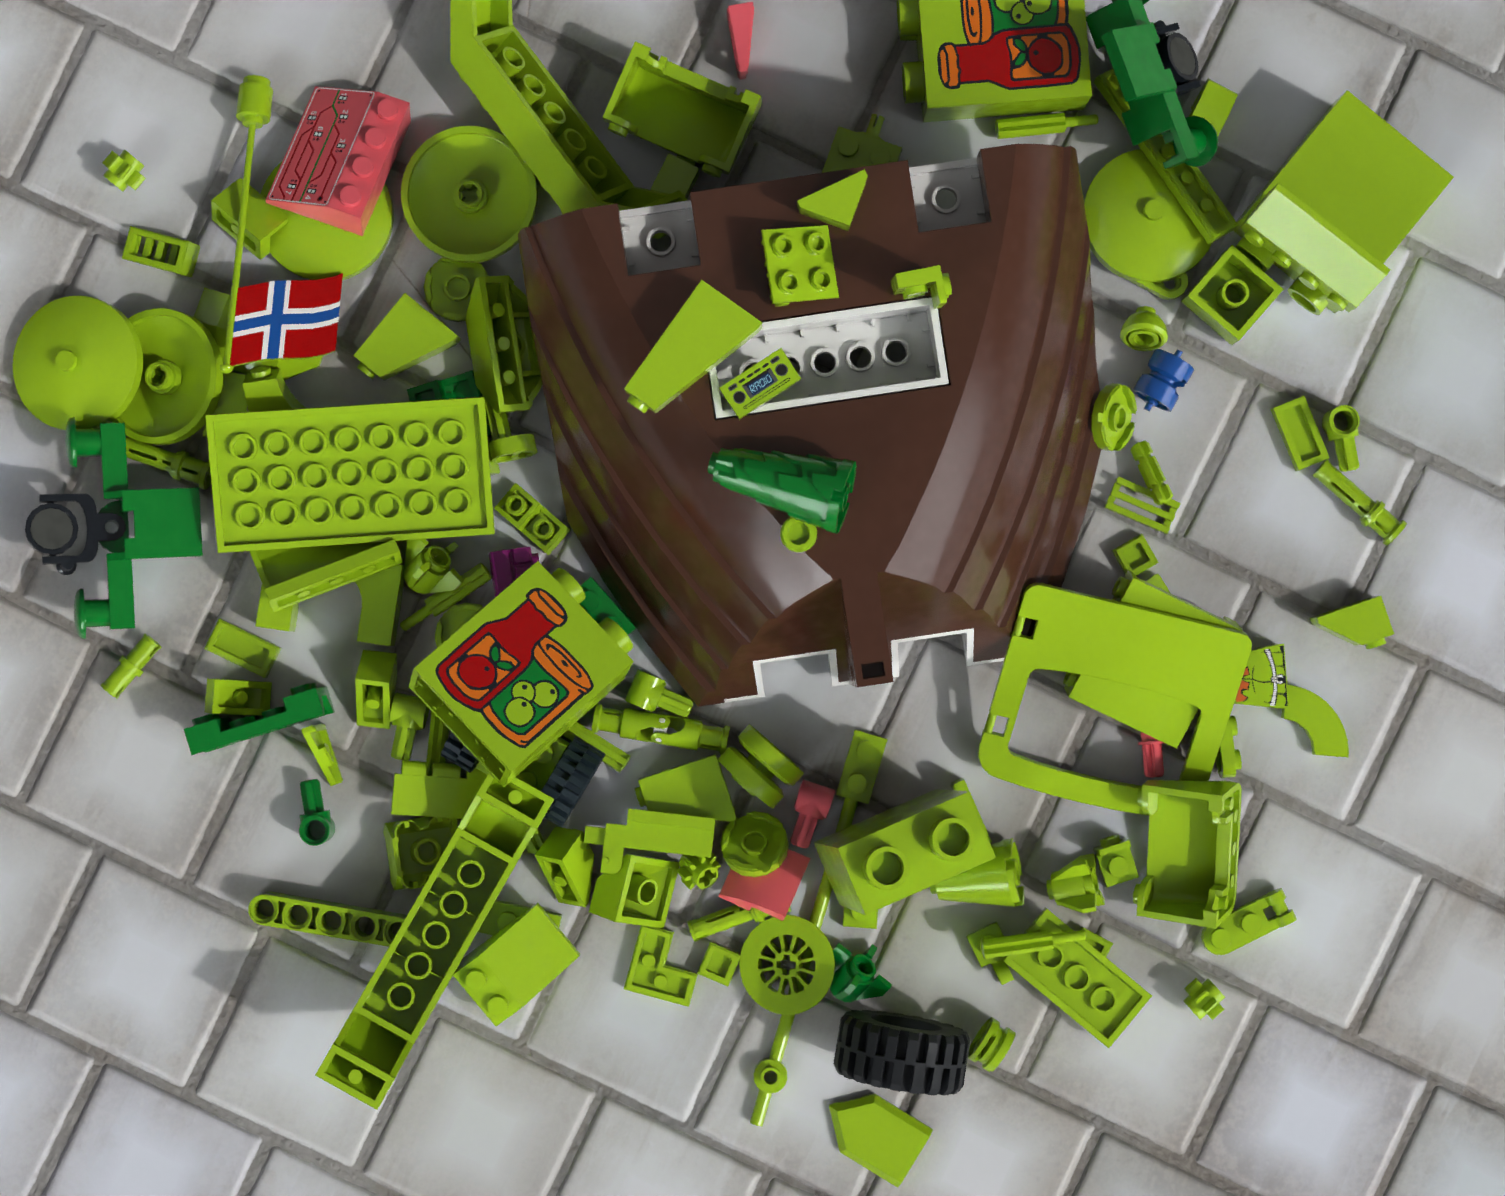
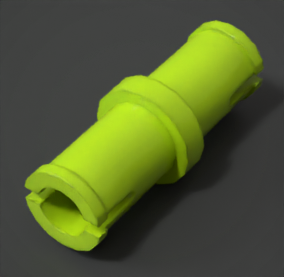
(131, 666)

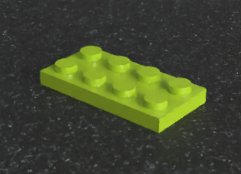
(1081, 982)

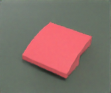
(768, 892)

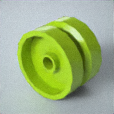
(757, 769)

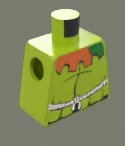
(1265, 678)

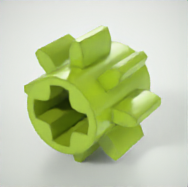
(123, 170)
(698, 871)
(1204, 998)

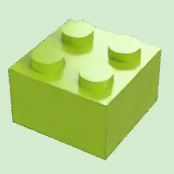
(1232, 295)

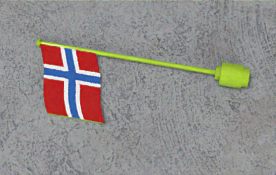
(274, 316)

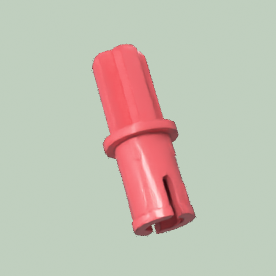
(1152, 756)

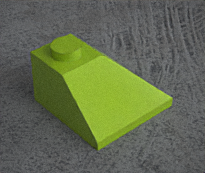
(637, 892)

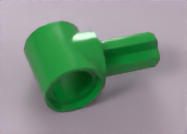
(314, 810)

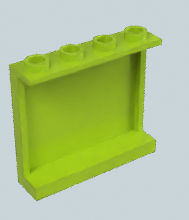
(306, 572)
(1139, 708)

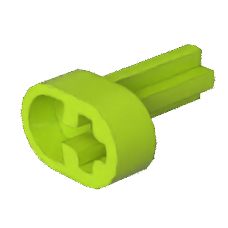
(503, 445)

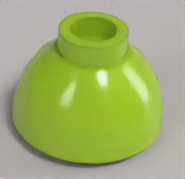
(1144, 330)

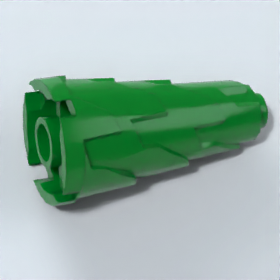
(803, 486)

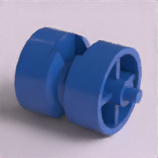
(1166, 374)

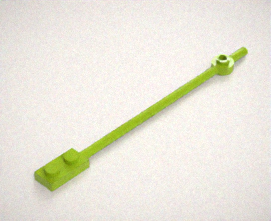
(855, 785)

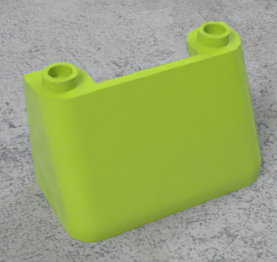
(681, 111)
(1190, 851)

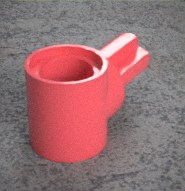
(812, 804)

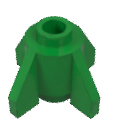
(856, 979)

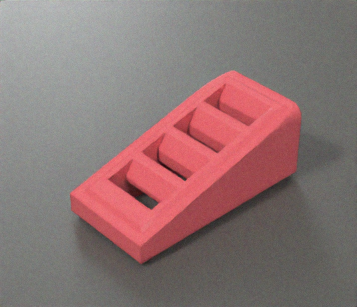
(740, 27)

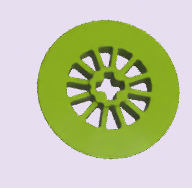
(753, 973)

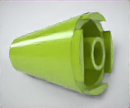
(988, 883)

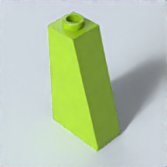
(692, 345)

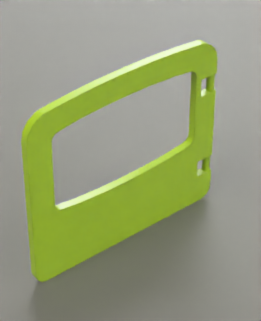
(1123, 645)

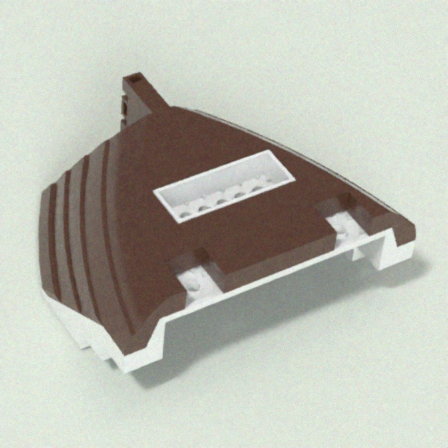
(962, 451)

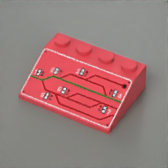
(341, 156)

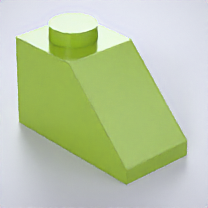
(1358, 623)
(375, 688)
(567, 865)

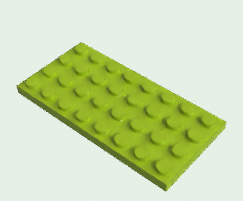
(350, 474)

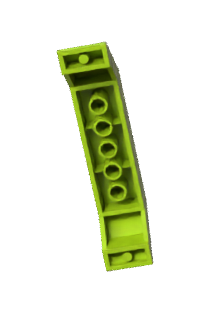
(538, 113)
(433, 939)

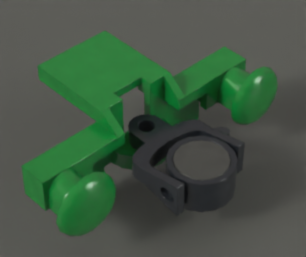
(1152, 74)
(164, 526)

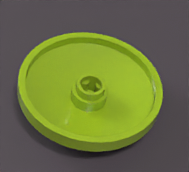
(468, 194)
(1139, 224)
(323, 251)
(77, 362)
(178, 378)

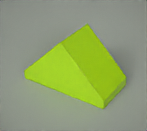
(835, 203)

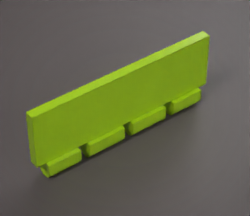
(434, 795)

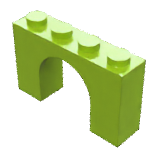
(379, 612)

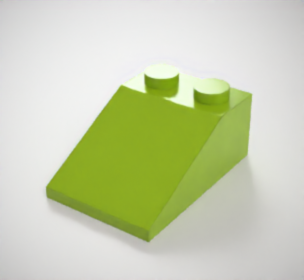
(515, 964)

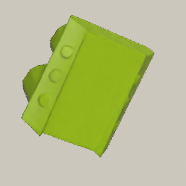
(416, 848)

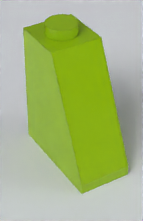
(403, 340)
(688, 789)

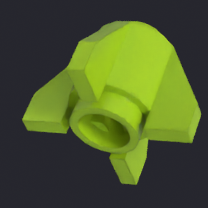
(427, 571)
(1076, 885)

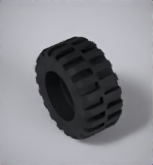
(901, 1052)

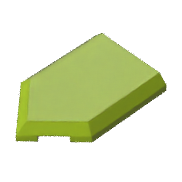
(879, 1136)

